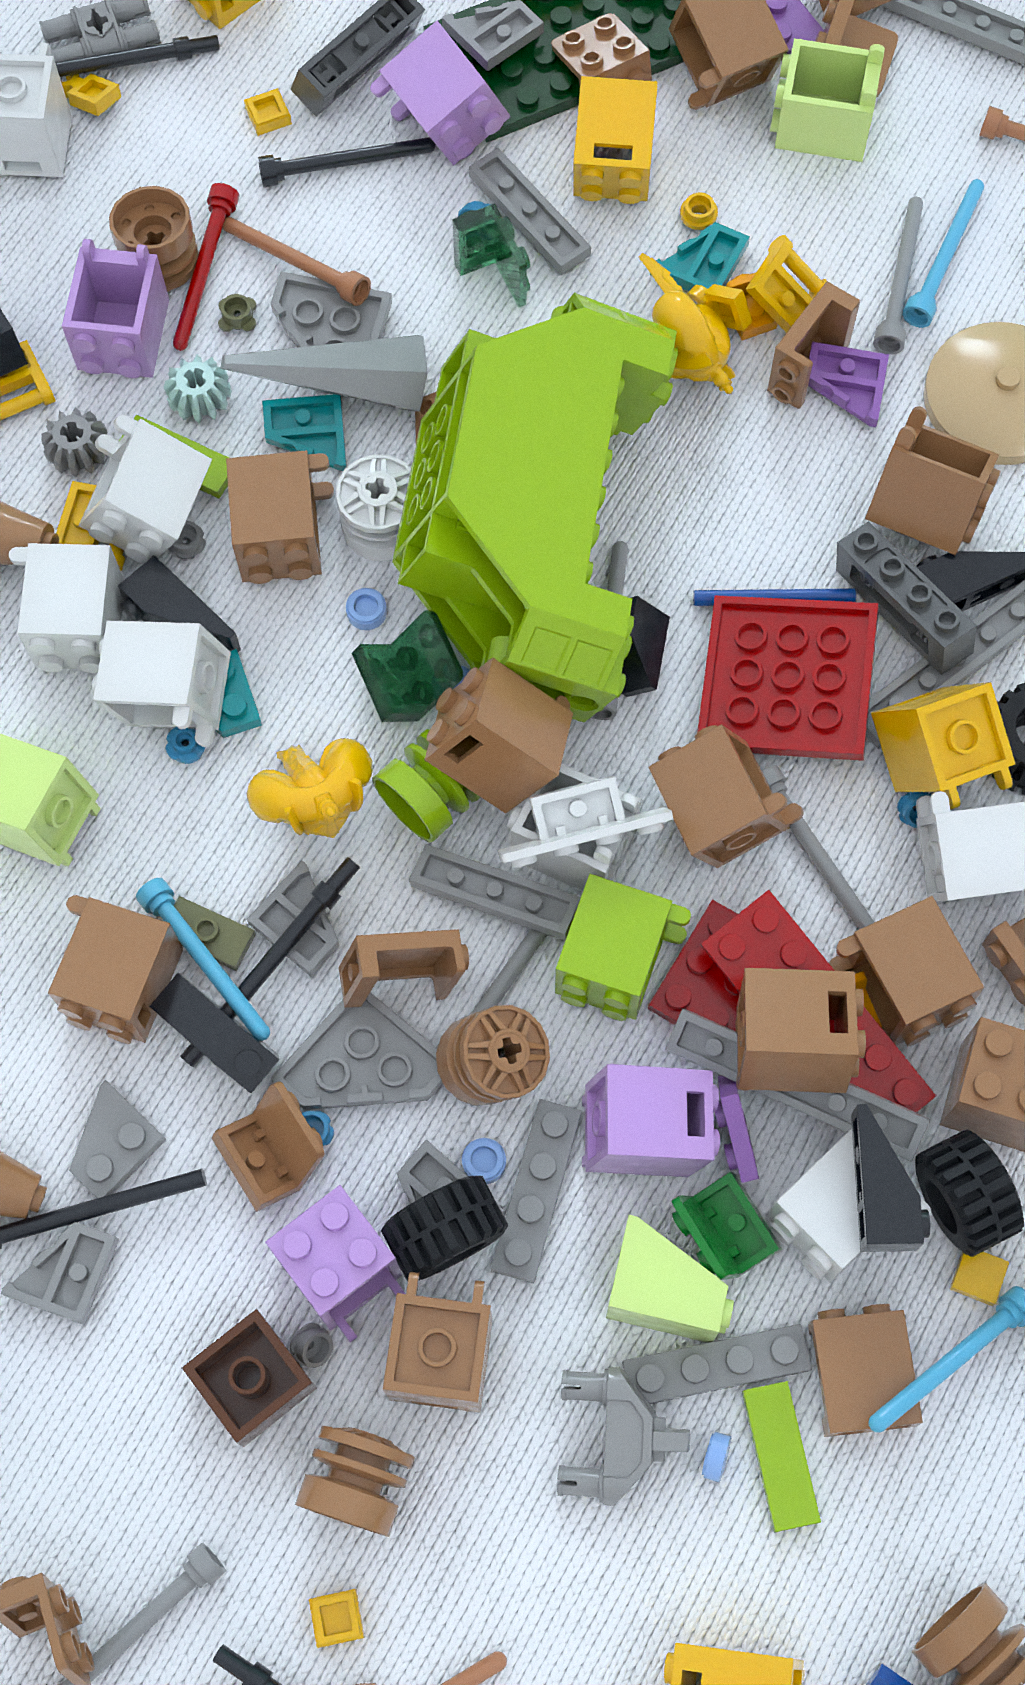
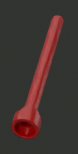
(222, 202)

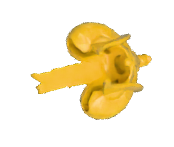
(700, 335)
(313, 796)

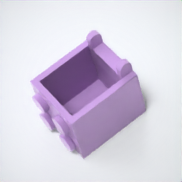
(442, 93)
(116, 311)
(650, 1121)
(336, 1259)

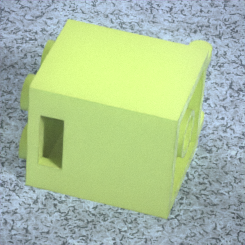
(826, 99)
(41, 801)

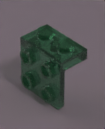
(486, 239)
(410, 671)

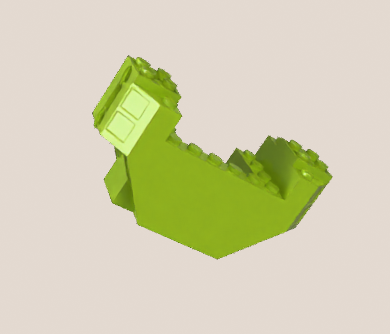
(513, 489)

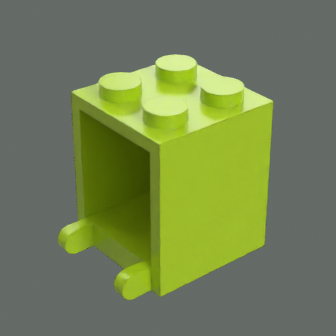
(615, 946)

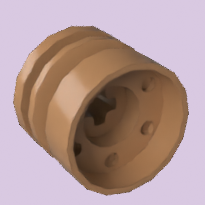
(163, 223)
(470, 1058)
(355, 1479)
(972, 1644)

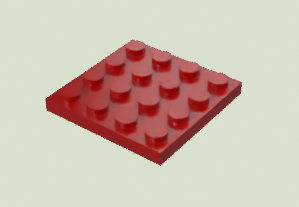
(791, 674)

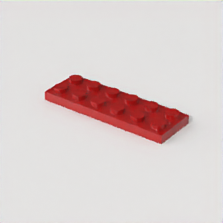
(771, 939)

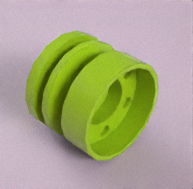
(421, 792)

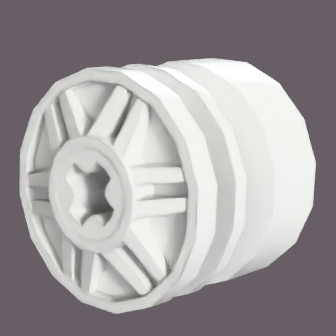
(371, 504)

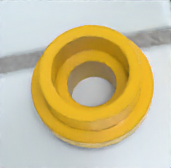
(699, 203)

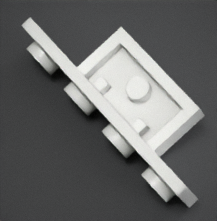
(579, 816)

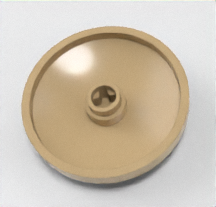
(979, 389)

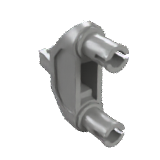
(631, 1437)

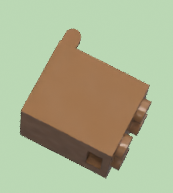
(726, 46)
(933, 486)
(276, 514)
(499, 735)
(720, 796)
(114, 969)
(912, 971)
(787, 1034)
(989, 1085)
(438, 1350)

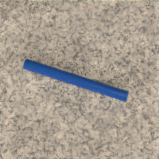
(706, 597)

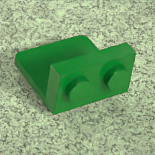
(725, 1228)

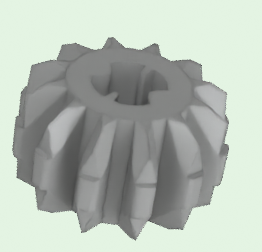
(72, 442)

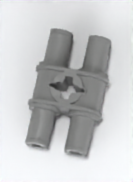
(102, 17)

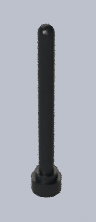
(275, 169)

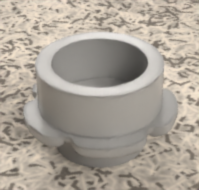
(196, 545)
(311, 1345)

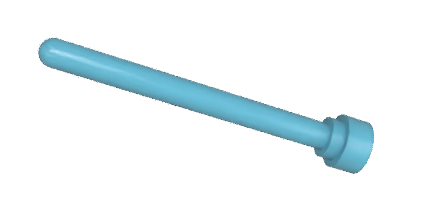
(922, 306)
(158, 899)
(1009, 1313)

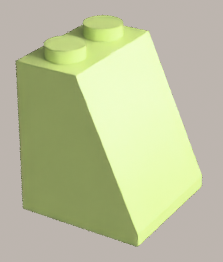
(666, 1288)

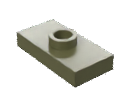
(223, 937)

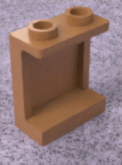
(826, 321)
(402, 957)
(862, 1367)

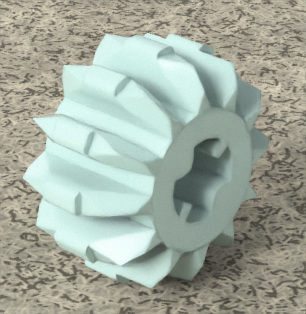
(197, 388)

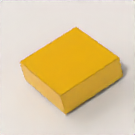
(267, 111)
(980, 1277)
(336, 1618)

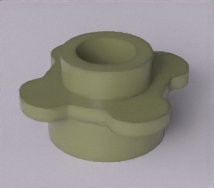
(234, 305)

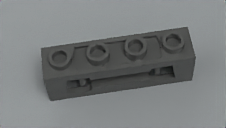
(355, 52)
(906, 598)

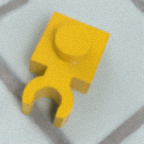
(91, 93)
(726, 302)

